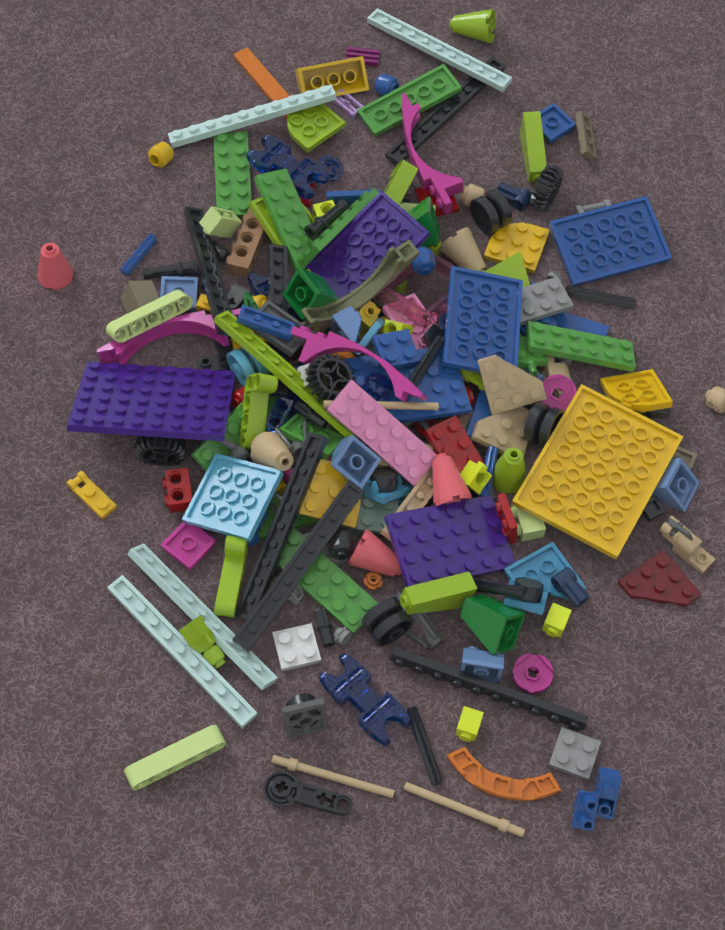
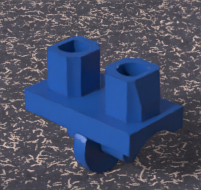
(585, 810)

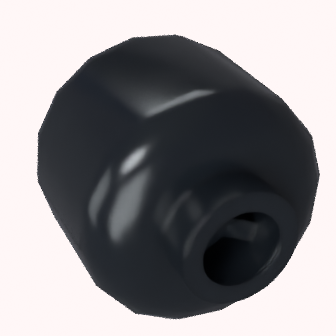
(341, 545)

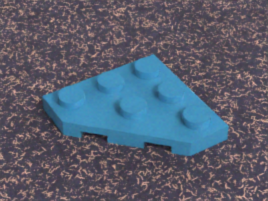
(541, 567)

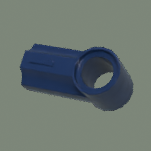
(517, 197)
(566, 582)

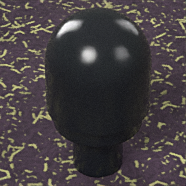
(220, 251)

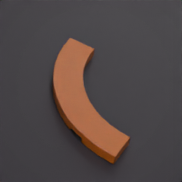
(499, 785)

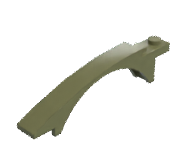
(394, 262)

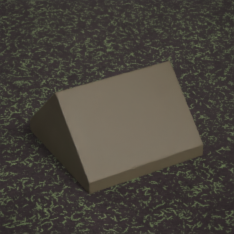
(138, 294)

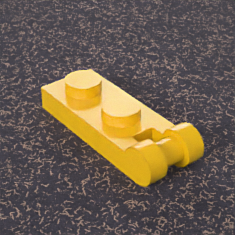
(91, 495)

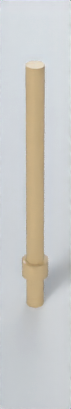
(400, 405)
(293, 765)
(502, 824)

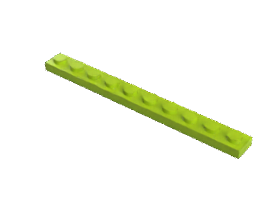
(275, 365)

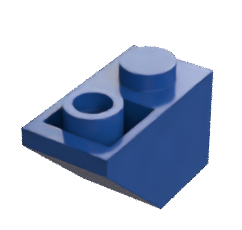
(608, 786)

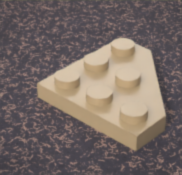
(508, 385)
(502, 430)

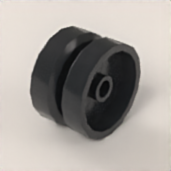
(491, 211)
(541, 423)
(387, 621)

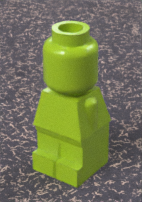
(202, 640)

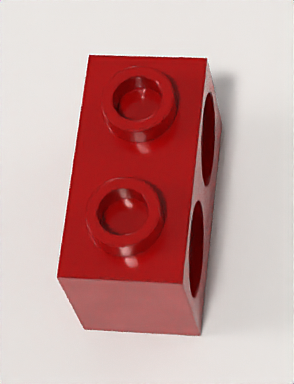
(178, 490)

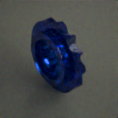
(337, 169)
(382, 392)

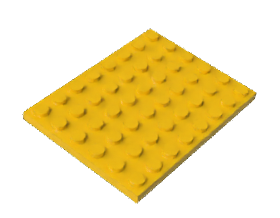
(597, 471)

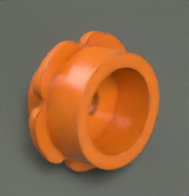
(373, 585)

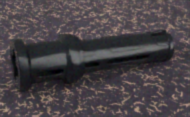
(321, 223)
(172, 270)

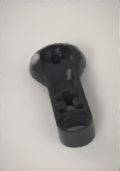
(302, 794)

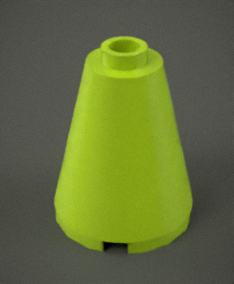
(475, 25)
(509, 471)

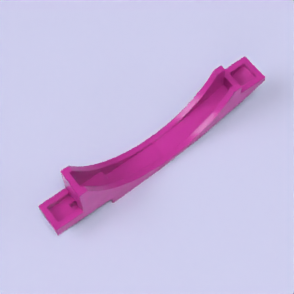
(439, 184)
(190, 323)
(332, 343)

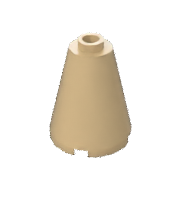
(464, 250)
(271, 451)

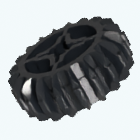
(546, 187)
(324, 381)
(160, 450)

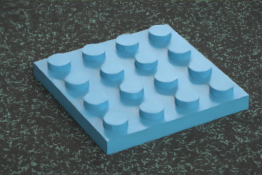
(233, 497)

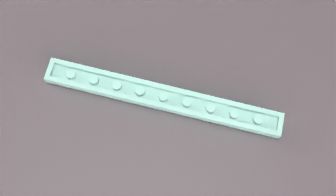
(440, 50)
(252, 116)
(193, 607)
(180, 650)

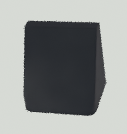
(431, 333)

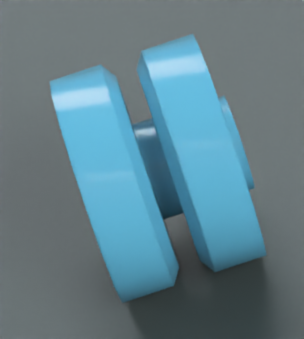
(244, 364)

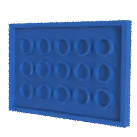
(609, 241)
(481, 318)
(438, 384)

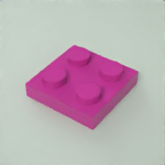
(188, 545)

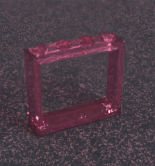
(407, 307)

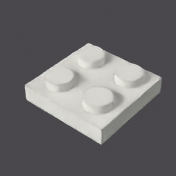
(296, 647)

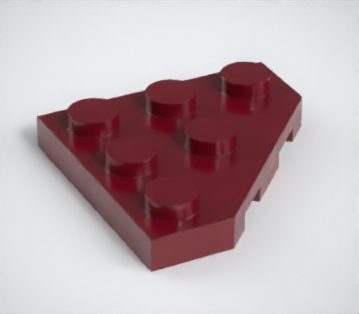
(660, 582)

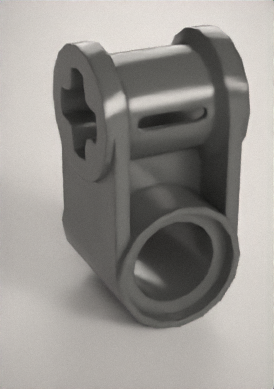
(235, 296)

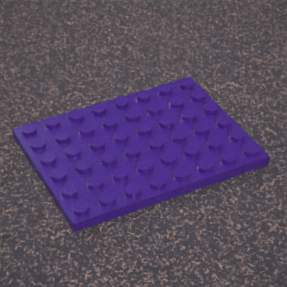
(153, 401)

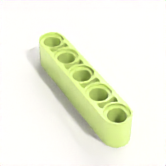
(141, 315)
(174, 757)

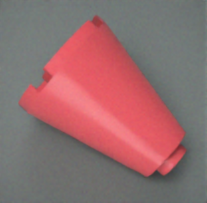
(53, 268)
(447, 481)
(374, 556)

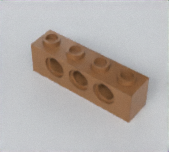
(246, 247)

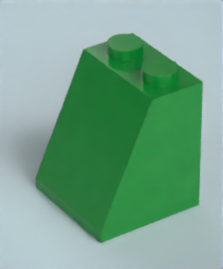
(426, 216)
(308, 290)
(492, 622)

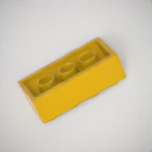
(344, 74)

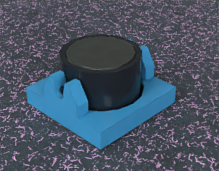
(385, 486)
(534, 598)

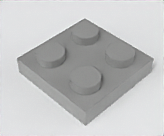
(574, 753)

